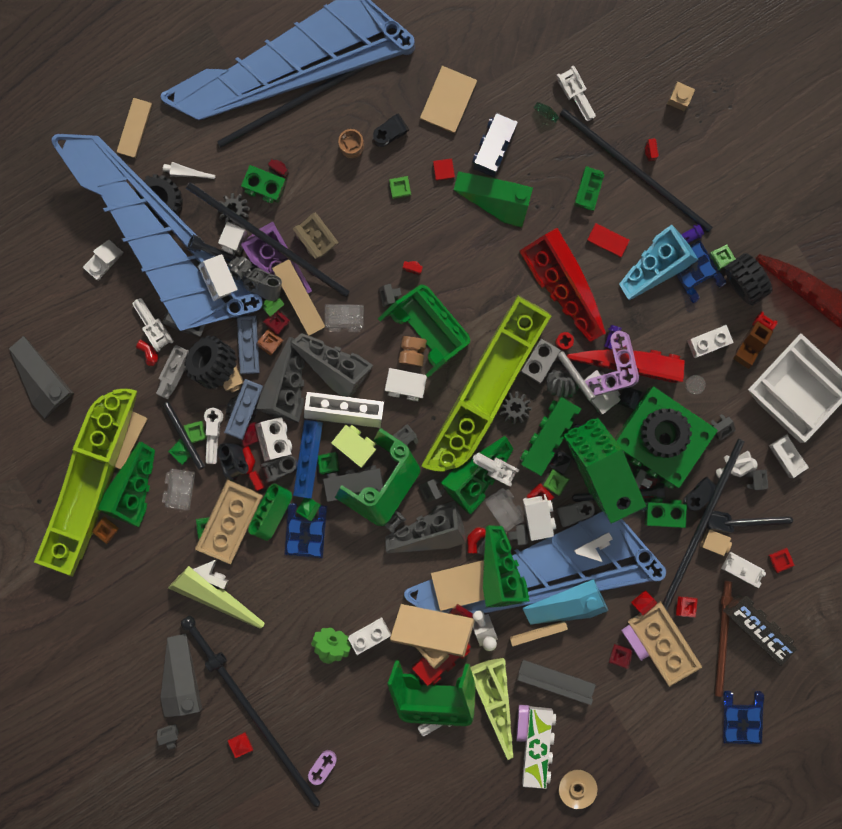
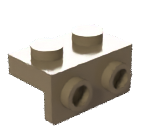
(315, 236)

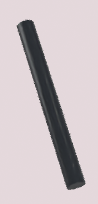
(183, 435)

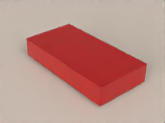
(608, 240)

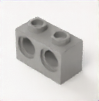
(543, 363)

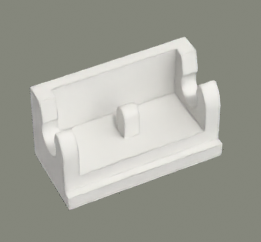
(217, 277)
(788, 456)
(743, 569)

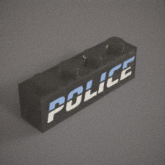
(759, 629)

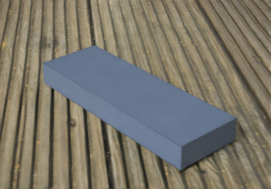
(247, 345)
(243, 409)

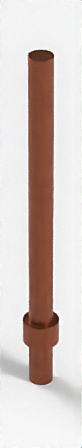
(725, 600)

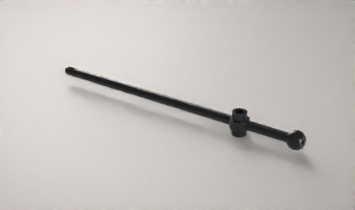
(216, 662)

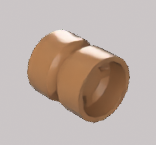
(351, 143)
(412, 351)

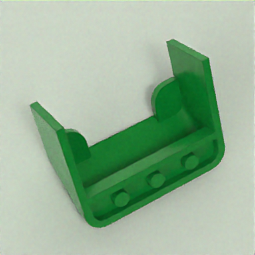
(432, 323)
(381, 505)
(433, 702)

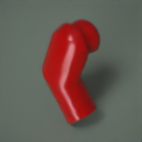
(150, 352)
(249, 459)
(473, 538)

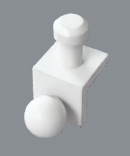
(743, 465)
(484, 631)

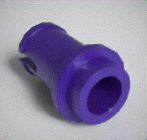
(692, 234)
(612, 329)

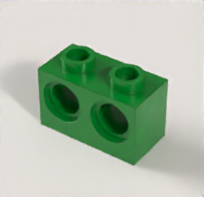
(265, 180)
(665, 517)

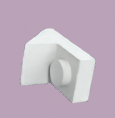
(103, 259)
(589, 549)
(206, 572)

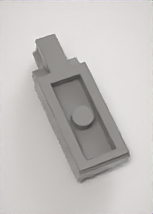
(172, 371)

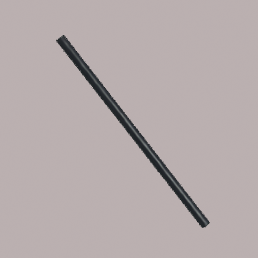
(288, 106)
(636, 170)
(267, 239)
(703, 523)

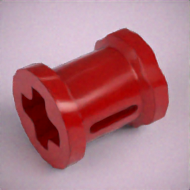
(766, 321)
(567, 336)

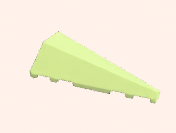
(197, 588)
(492, 688)

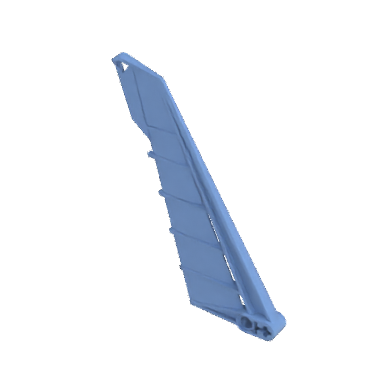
(318, 36)
(162, 259)
(556, 559)

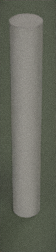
(576, 376)

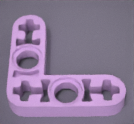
(619, 375)

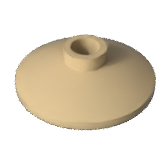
(578, 799)

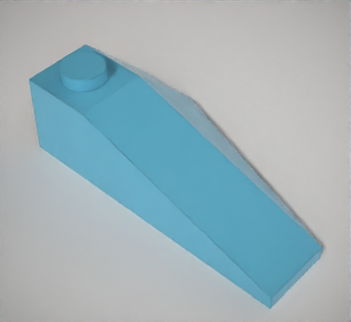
(663, 259)
(572, 604)

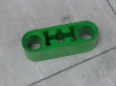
(270, 512)

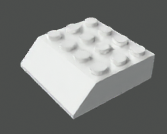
(800, 389)

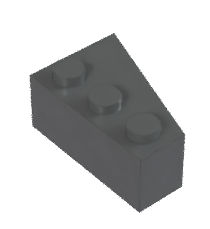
(353, 481)

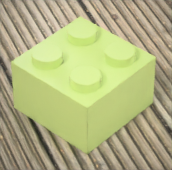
(354, 446)

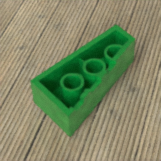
(549, 436)

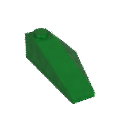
(498, 197)
(469, 481)
(128, 490)
(501, 577)

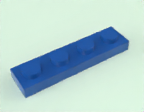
(308, 459)

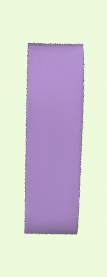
(635, 642)
(522, 723)
(325, 770)

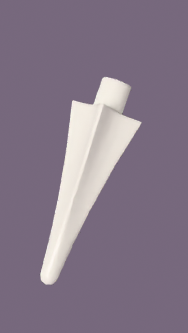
(178, 170)

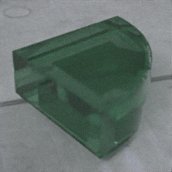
(546, 111)

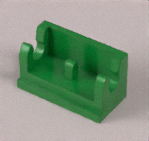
(589, 189)

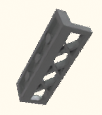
(556, 681)

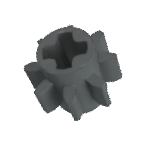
(240, 268)

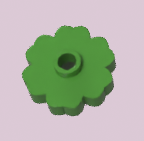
(331, 645)

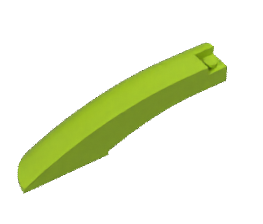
(487, 386)
(86, 481)

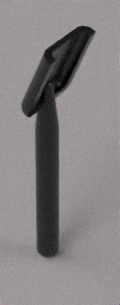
(723, 522)

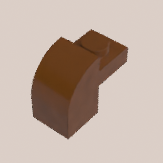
(752, 344)

